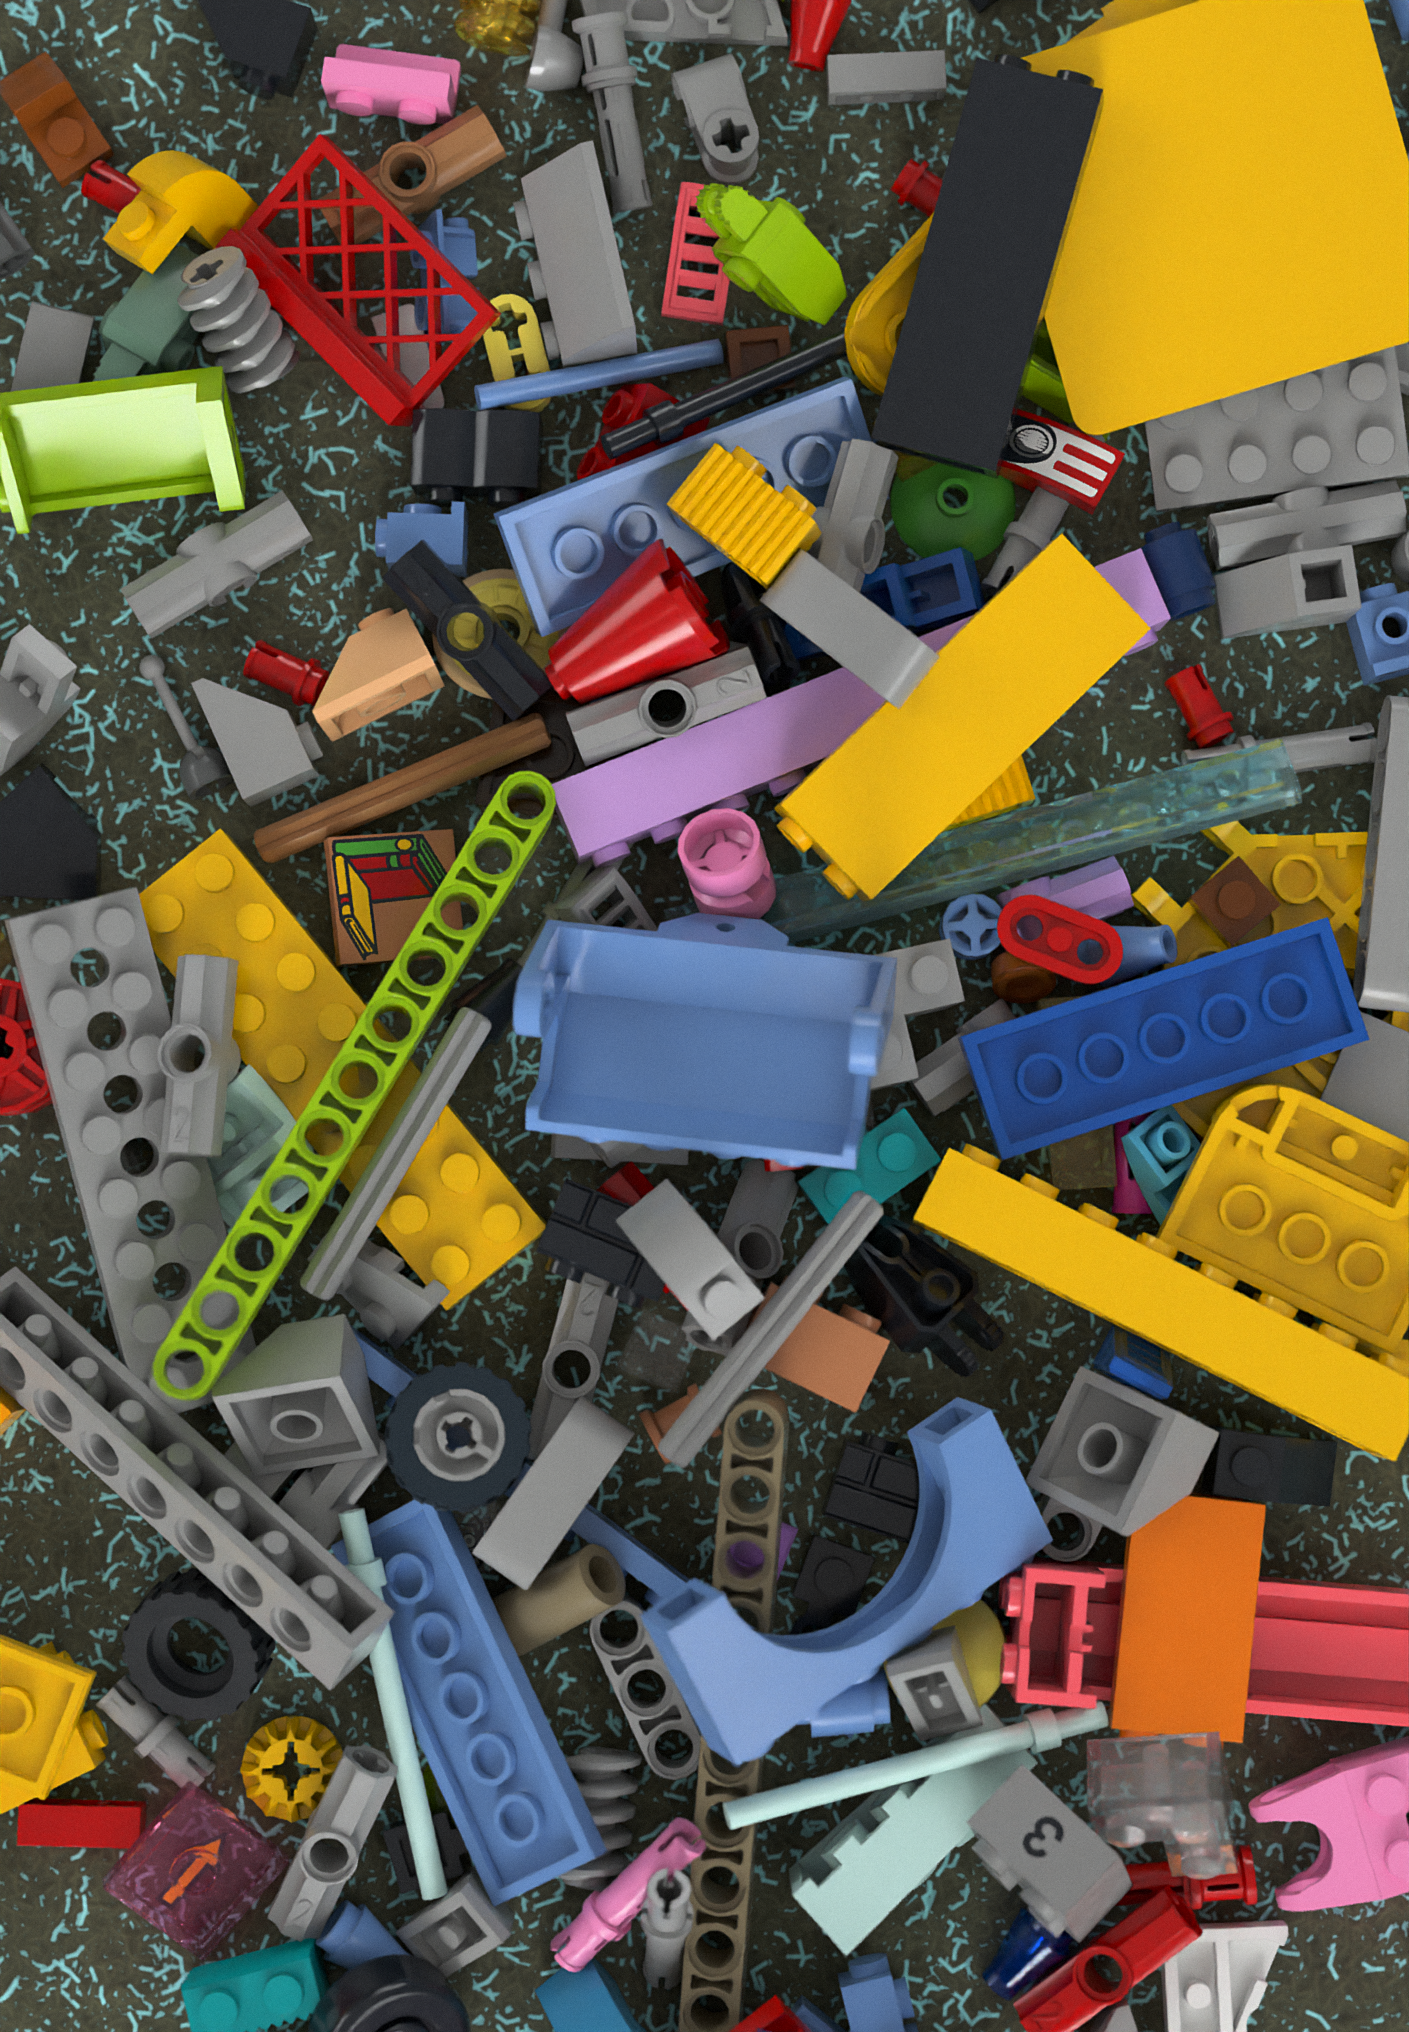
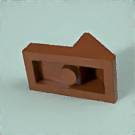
(54, 119)

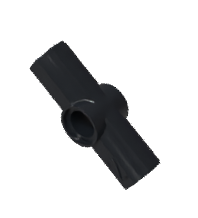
(438, 599)

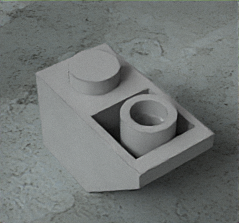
(1288, 593)

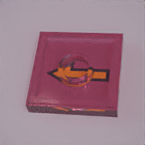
(195, 1870)

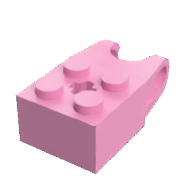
(1361, 1824)

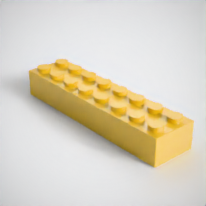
(292, 1013)
(1168, 1304)

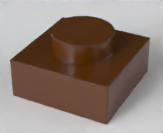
(755, 347)
(1233, 902)

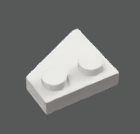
(1220, 1976)

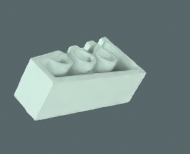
(896, 1841)

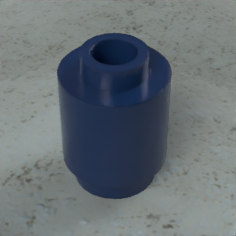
(1179, 569)

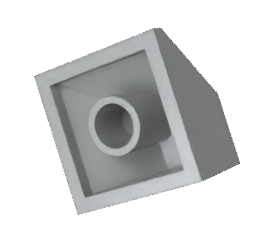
(301, 1398)
(1119, 1454)

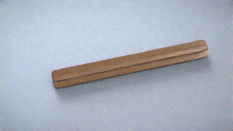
(402, 788)

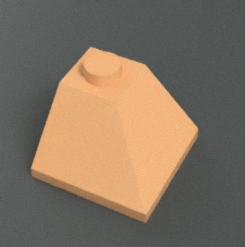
(376, 674)

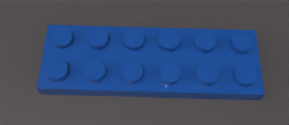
(1163, 1038)

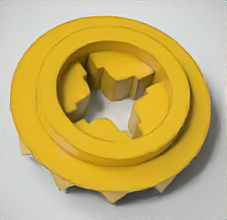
(269, 1747)

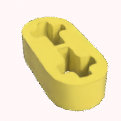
(531, 348)

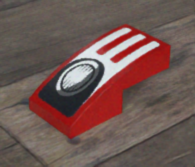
(1059, 460)

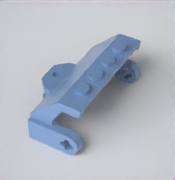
(705, 1038)

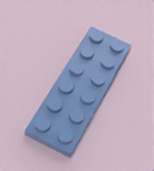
(590, 531)
(477, 1709)

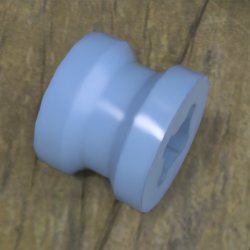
(980, 916)

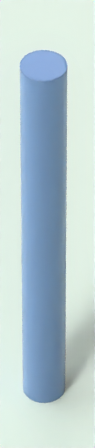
(598, 374)

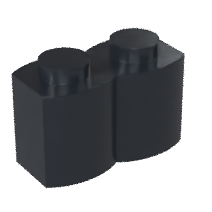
(476, 455)

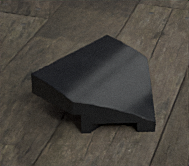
(47, 842)

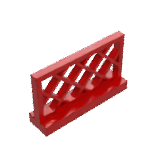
(335, 331)

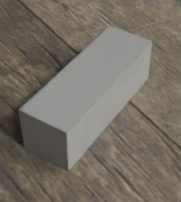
(886, 77)

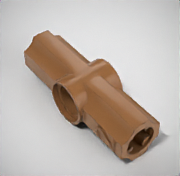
(446, 154)

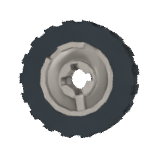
(469, 1474)

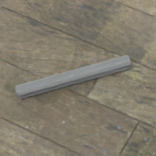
(395, 1154)
(770, 1329)

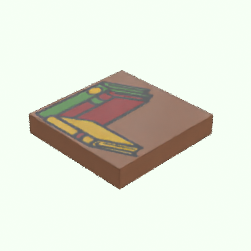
(383, 888)

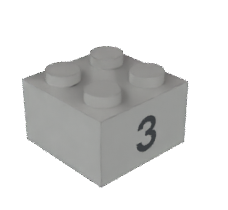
(1051, 1853)

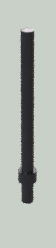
(666, 420)

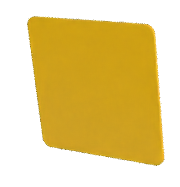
(1229, 208)

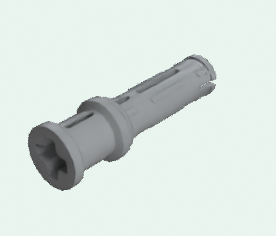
(610, 81)

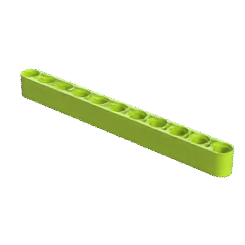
(362, 1049)

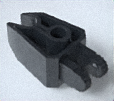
(919, 1291)

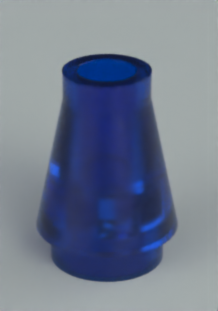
(1024, 1955)

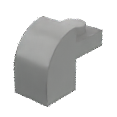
(33, 693)
(690, 1259)

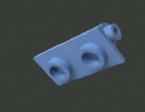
(459, 247)

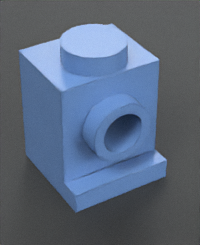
(443, 532)
(1377, 653)
(873, 1998)

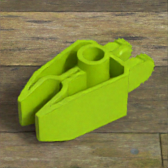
(772, 253)

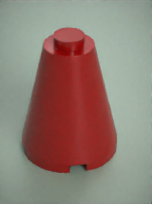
(636, 630)

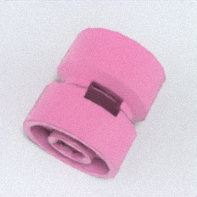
(727, 864)

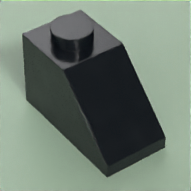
(262, 42)
(1270, 1467)

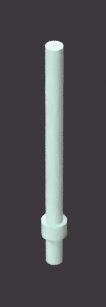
(395, 1714)
(1038, 1731)

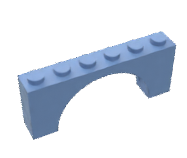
(967, 1535)

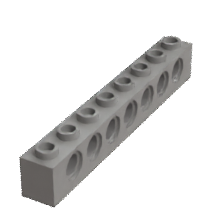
(184, 1486)

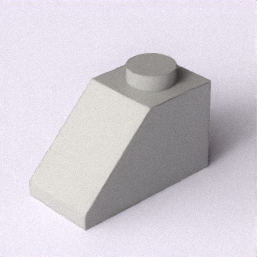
(258, 742)

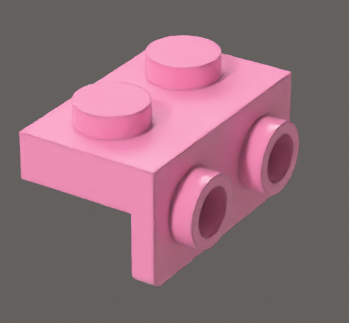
(391, 84)

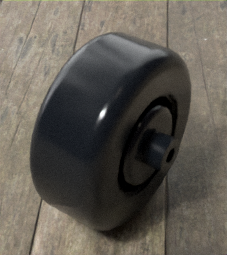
(391, 1996)

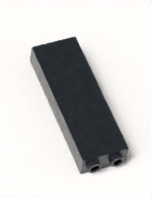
(988, 264)

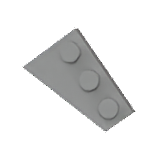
(698, 20)

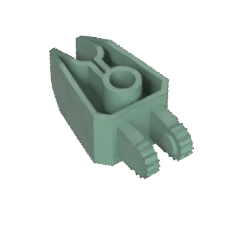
(148, 327)

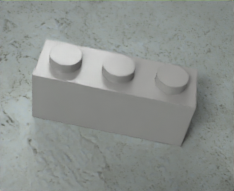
(576, 260)

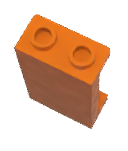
(1188, 1619)

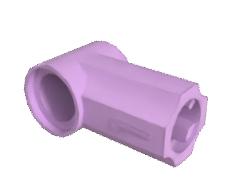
(1094, 890)

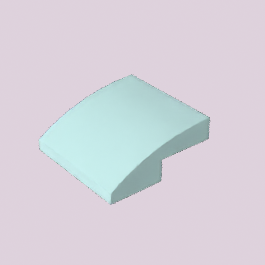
(252, 1137)

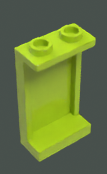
(119, 443)

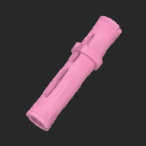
(611, 1911)

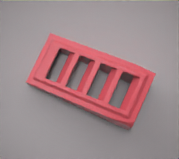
(685, 307)

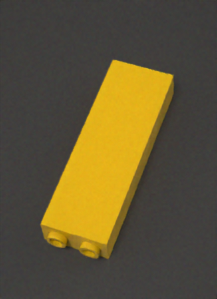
(964, 723)

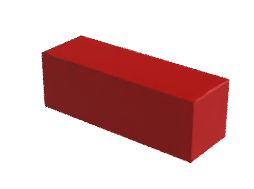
(80, 1823)

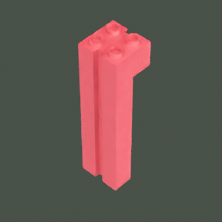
(1313, 1652)

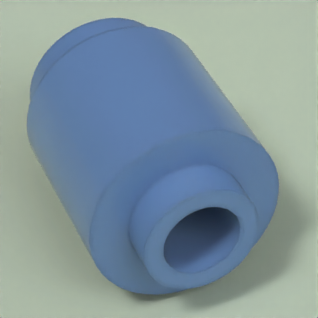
(854, 1709)

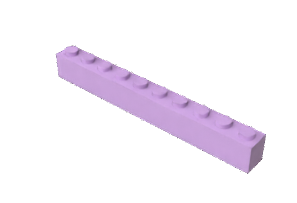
(758, 747)

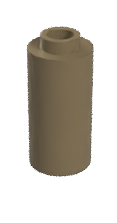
(561, 1597)

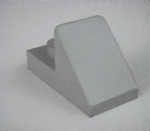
(458, 1926)

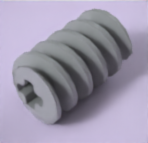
(236, 320)
(601, 1784)

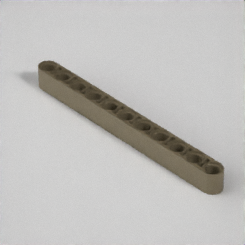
(717, 1906)

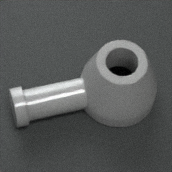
(555, 56)

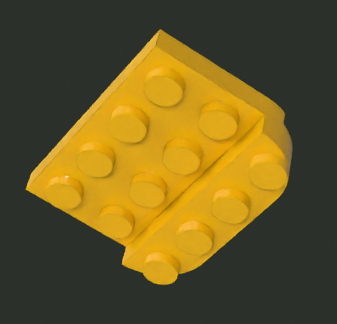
(1302, 1209)

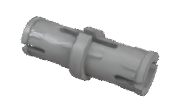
(155, 1734)

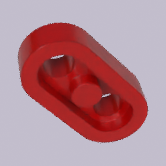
(1061, 935)

